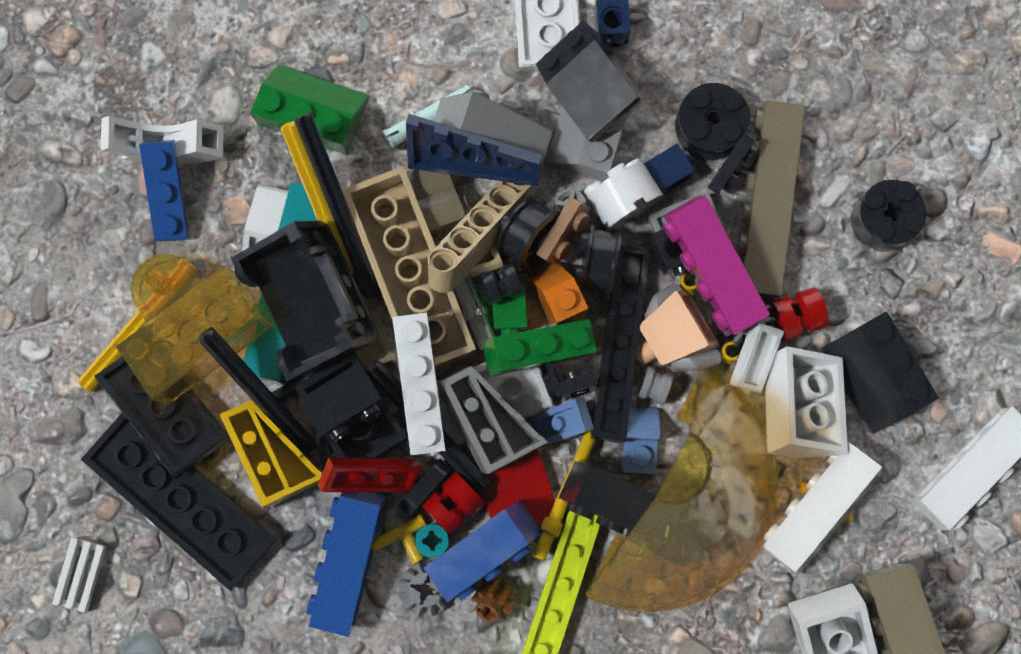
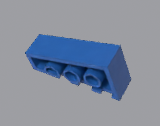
(346, 561)

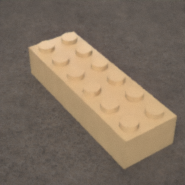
(398, 252)

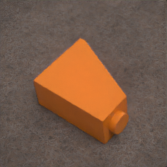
(558, 295)

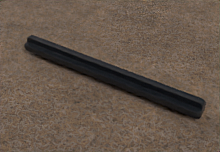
(337, 205)

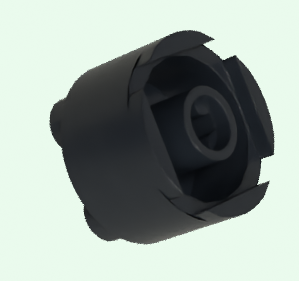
(887, 233)

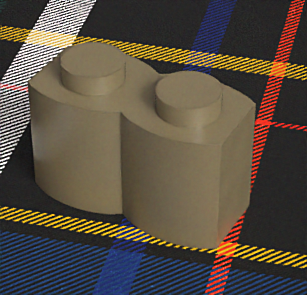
(438, 199)

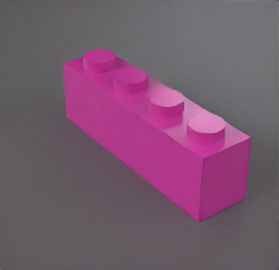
(716, 265)

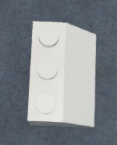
(805, 405)

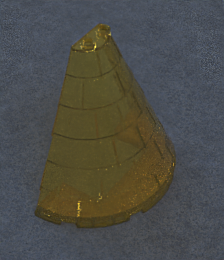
(706, 512)

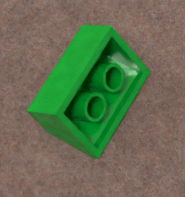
(293, 93)

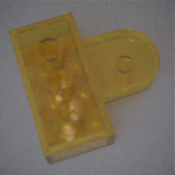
(177, 310)

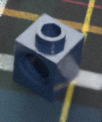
(614, 10)
(671, 168)

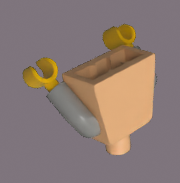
(679, 332)

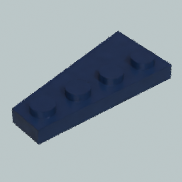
(462, 153)

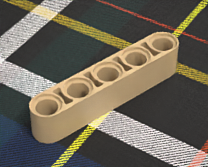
(473, 236)

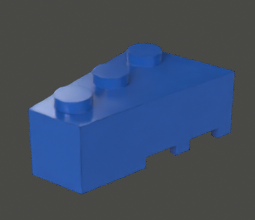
(484, 552)

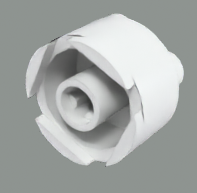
(624, 194)

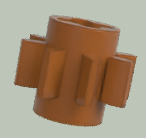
(493, 600)

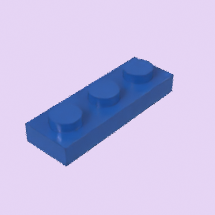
(164, 190)

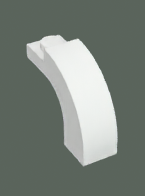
(194, 140)

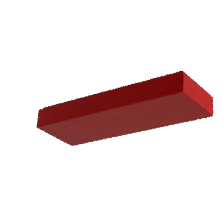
(369, 475)

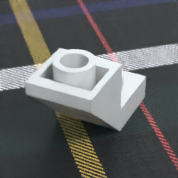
(264, 214)

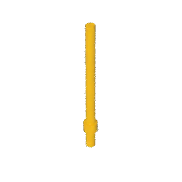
(552, 525)

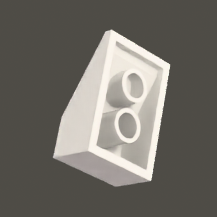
(833, 623)

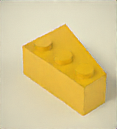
(269, 457)

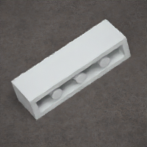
(418, 383)
(973, 472)
(822, 509)

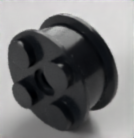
(716, 104)
(524, 233)
(599, 261)

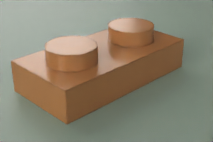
(569, 222)

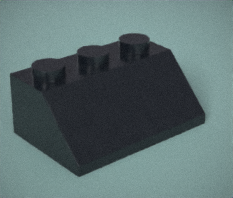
(881, 373)

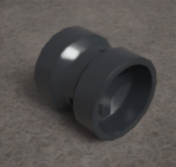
(500, 283)

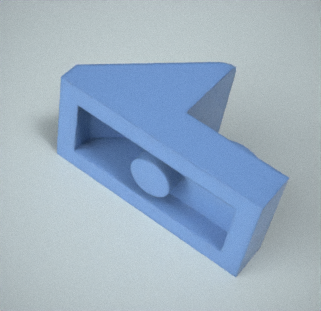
(562, 421)
(641, 441)

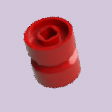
(809, 309)
(462, 494)

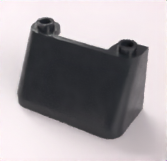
(308, 296)

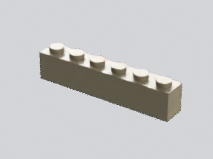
(771, 195)

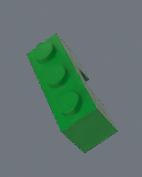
(538, 347)

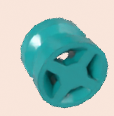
(435, 537)

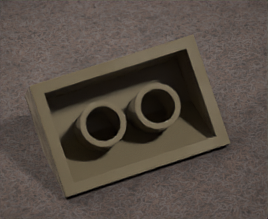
(899, 611)

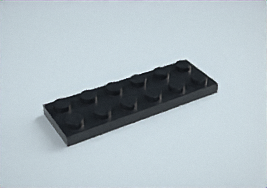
(185, 509)

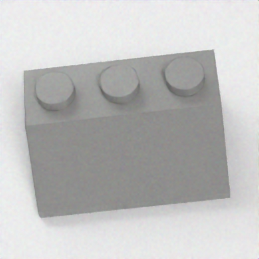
(577, 155)

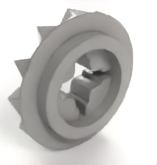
(411, 597)

